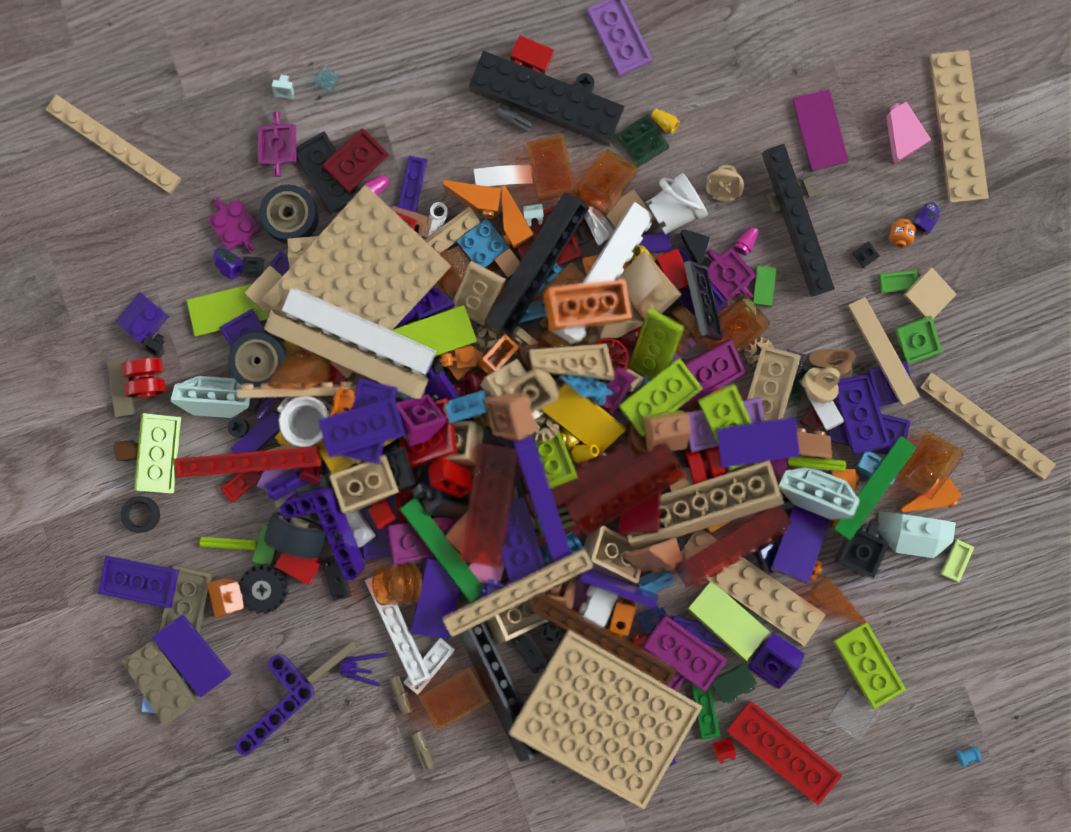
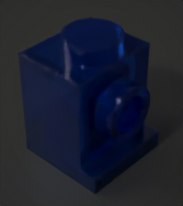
(761, 554)
(644, 618)

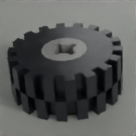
(268, 580)

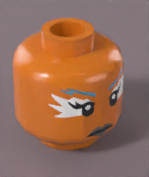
(902, 233)

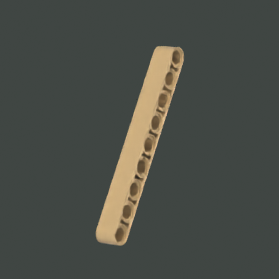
(346, 354)

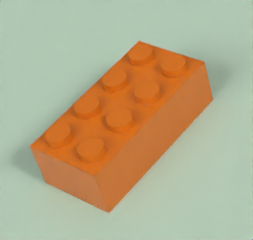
(587, 305)

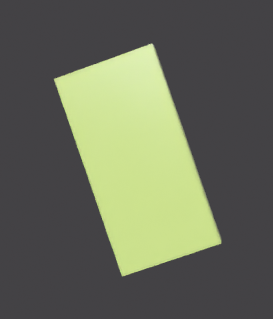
(957, 560)

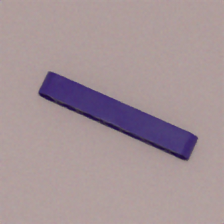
(542, 498)

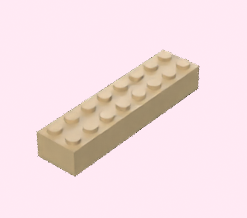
(713, 503)

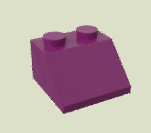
(420, 419)

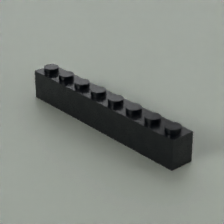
(797, 220)
(536, 264)
(496, 684)

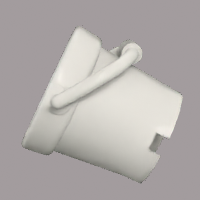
(676, 204)
(300, 419)

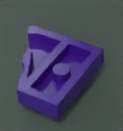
(433, 303)

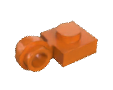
(464, 357)

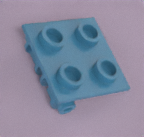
(483, 244)
(588, 387)

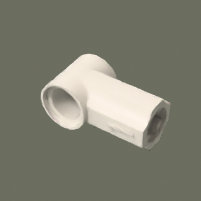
(435, 222)

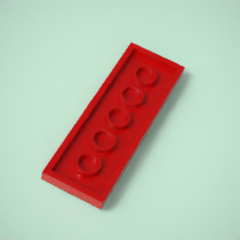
(784, 752)

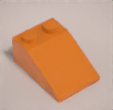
(481, 199)

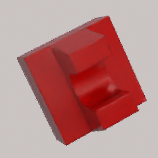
(724, 749)

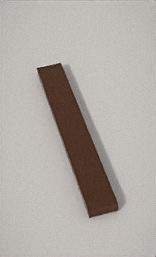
(604, 638)

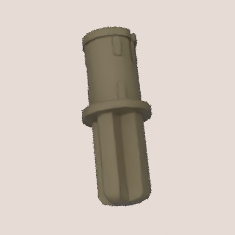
(400, 695)
(422, 750)

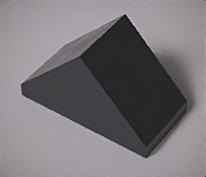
(695, 244)

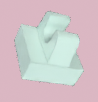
(283, 88)
(533, 211)

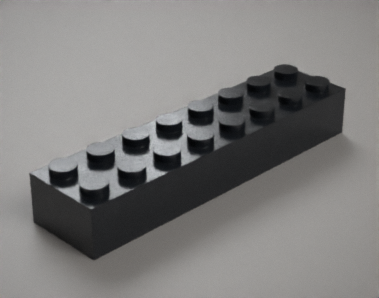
(546, 98)

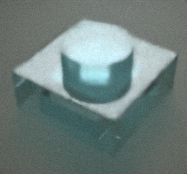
(327, 79)

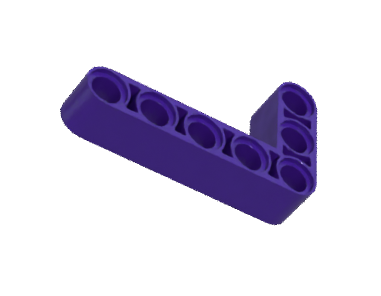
(332, 526)
(281, 710)

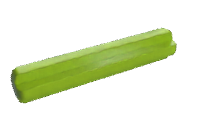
(817, 463)
(227, 543)

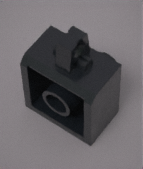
(439, 502)
(863, 551)

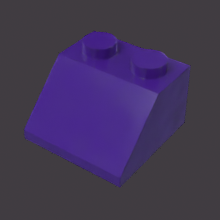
(142, 318)
(776, 660)

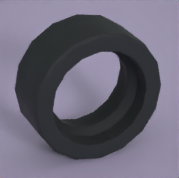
(125, 518)

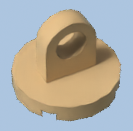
(725, 184)
(821, 384)

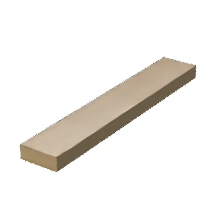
(883, 351)

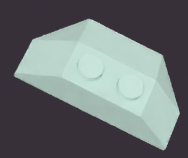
(209, 397)
(819, 493)
(915, 534)

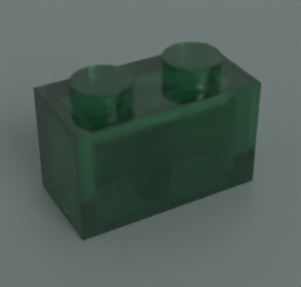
(734, 682)

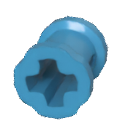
(969, 756)

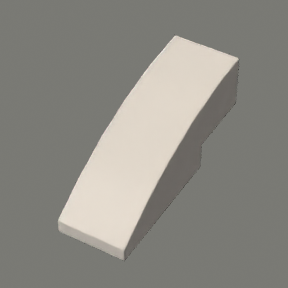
(509, 176)

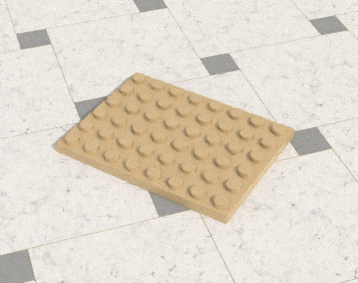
(365, 265)
(605, 719)

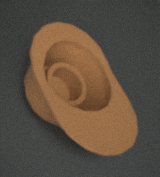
(834, 358)

